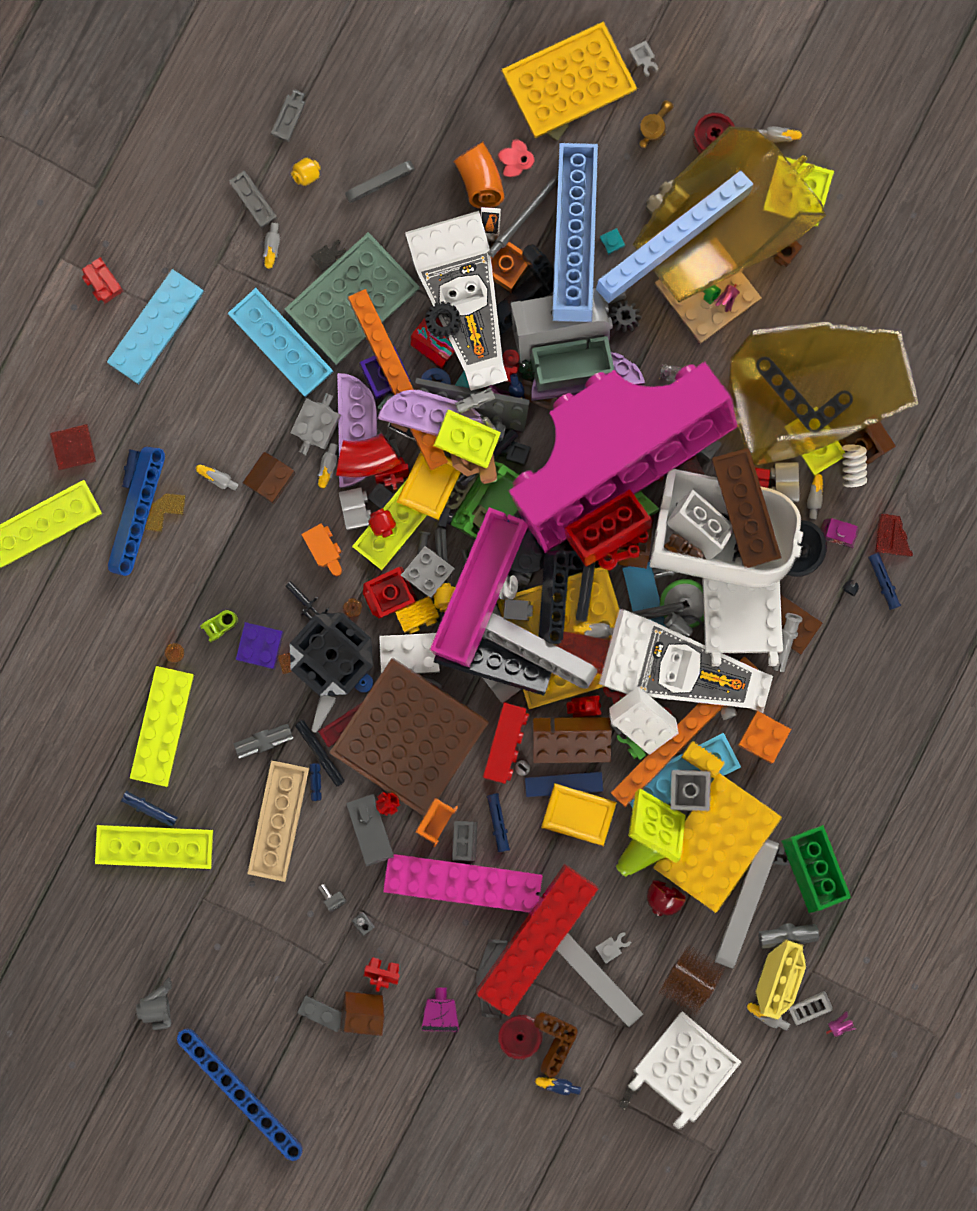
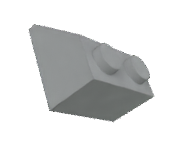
(690, 790)

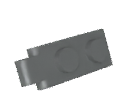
(289, 116)
(320, 1013)

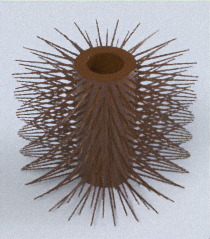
(691, 981)

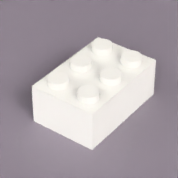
(700, 524)
(409, 650)
(643, 720)

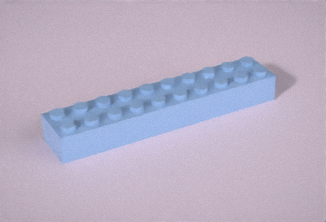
(575, 232)

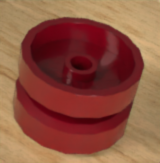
(709, 125)
(520, 1048)

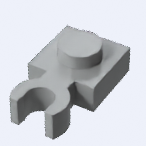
(642, 56)
(610, 949)

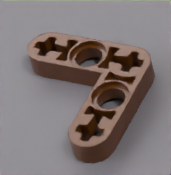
(560, 1039)

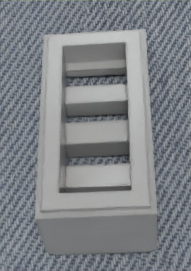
(324, 706)
(828, 1007)

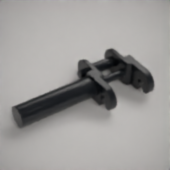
(304, 600)

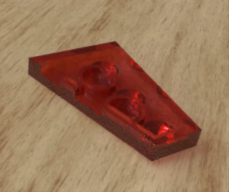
(587, 648)

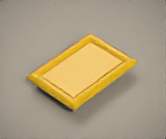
(428, 490)
(578, 814)

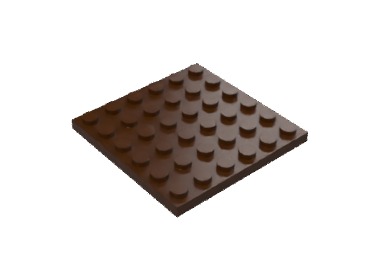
(409, 736)

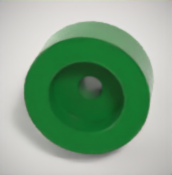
(711, 294)

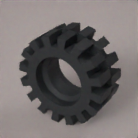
(443, 309)

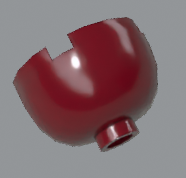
(664, 899)

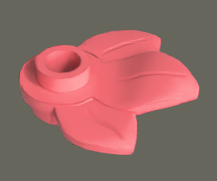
(513, 159)

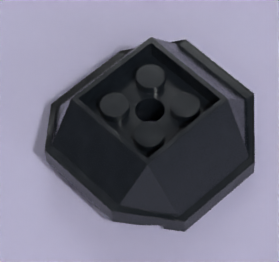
(328, 633)

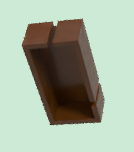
(573, 740)

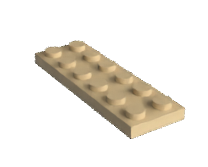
(278, 821)

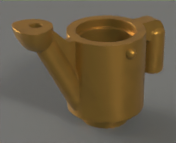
(653, 124)

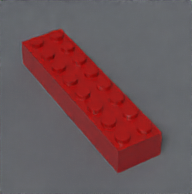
(536, 939)

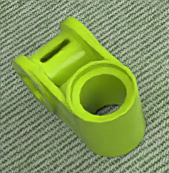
(218, 625)

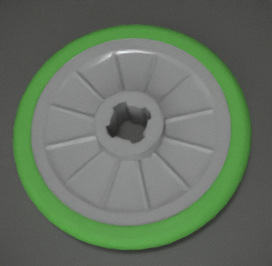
(685, 590)

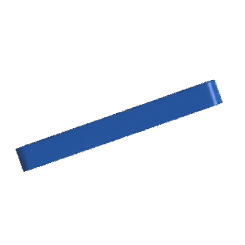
(249, 1098)

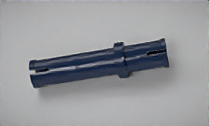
(884, 581)
(149, 809)
(498, 822)

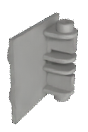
(428, 572)

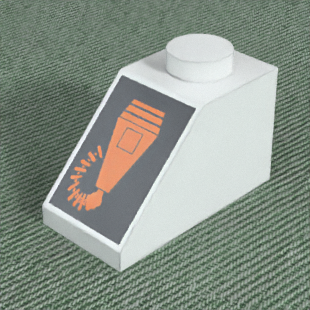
(491, 222)

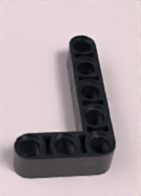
(535, 287)
(799, 399)
(558, 589)

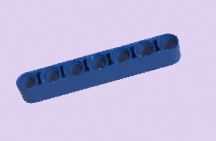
(132, 522)

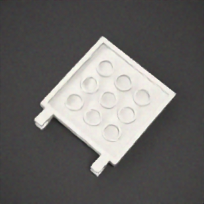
(742, 620)
(686, 1068)

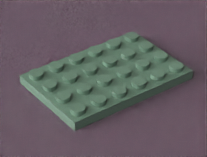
(325, 308)

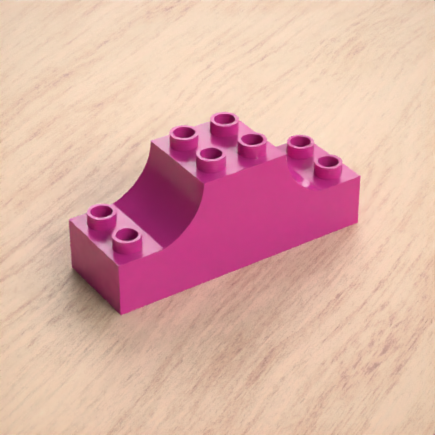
(617, 441)

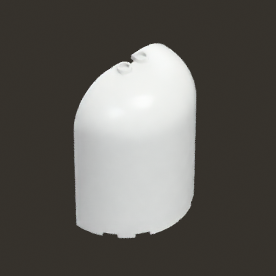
(784, 520)

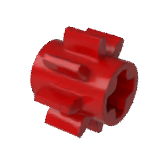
(387, 803)

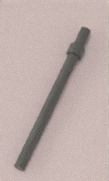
(502, 240)

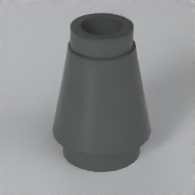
(678, 624)

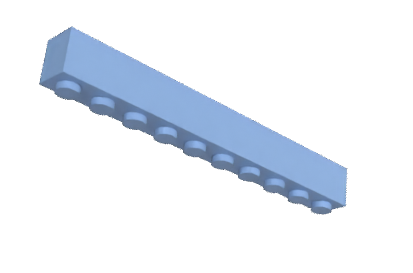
(674, 237)

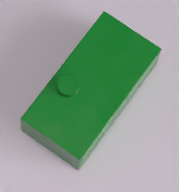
(816, 869)

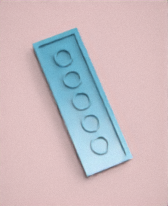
(155, 326)
(280, 342)
(719, 746)

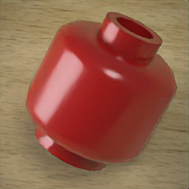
(382, 523)

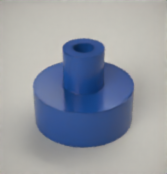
(367, 686)

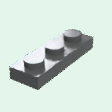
(253, 199)

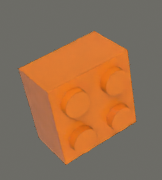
(508, 266)
(764, 737)

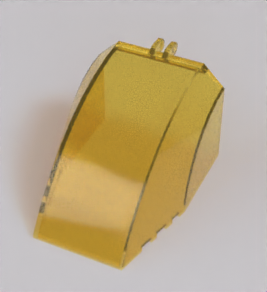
(756, 228)
(819, 363)

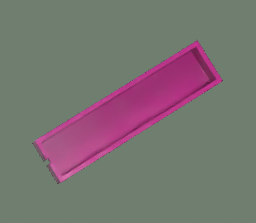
(479, 587)
(462, 883)

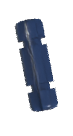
(315, 782)

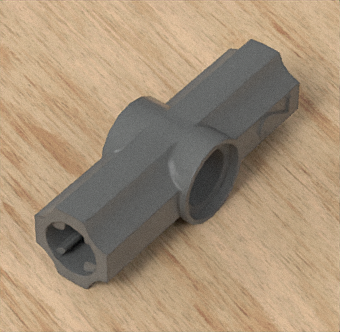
(263, 741)
(788, 932)

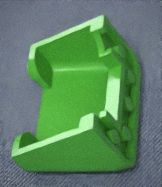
(492, 495)

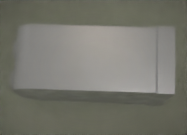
(535, 326)

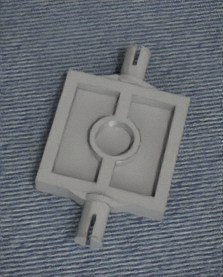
(315, 423)

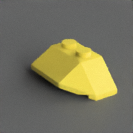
(781, 979)

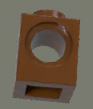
(781, 260)

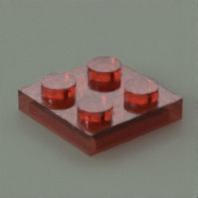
(73, 447)

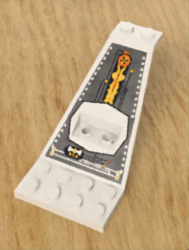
(452, 258)
(677, 667)

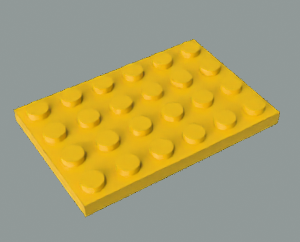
(569, 80)
(720, 843)

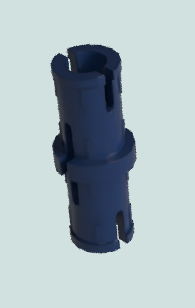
(130, 467)

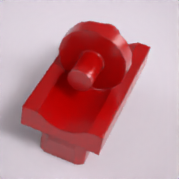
(510, 362)
(394, 475)
(584, 706)
(381, 977)

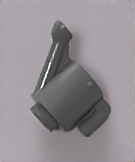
(156, 1007)

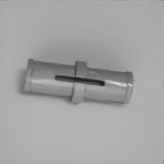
(474, 400)

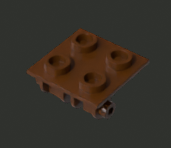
(681, 546)

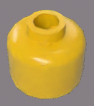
(305, 171)
(443, 596)

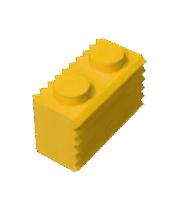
(417, 614)
(702, 759)

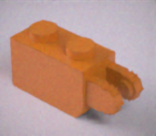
(323, 549)

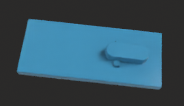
(642, 589)

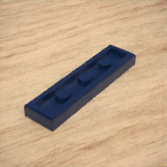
(582, 782)

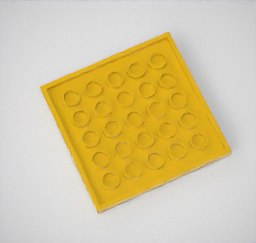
(602, 609)

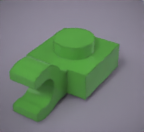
(634, 750)

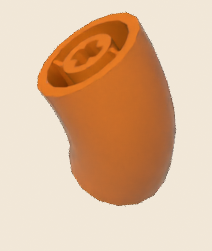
(480, 177)

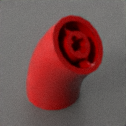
(366, 457)

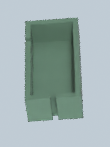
(570, 363)

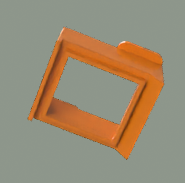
(435, 821)

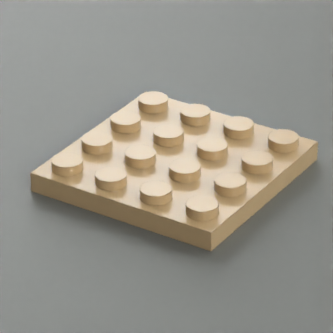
(707, 319)

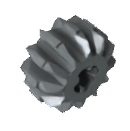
(632, 316)

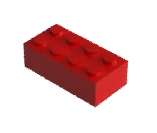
(608, 527)
(505, 742)

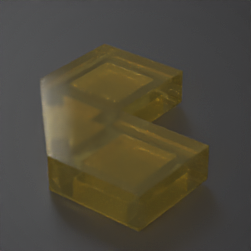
(166, 504)

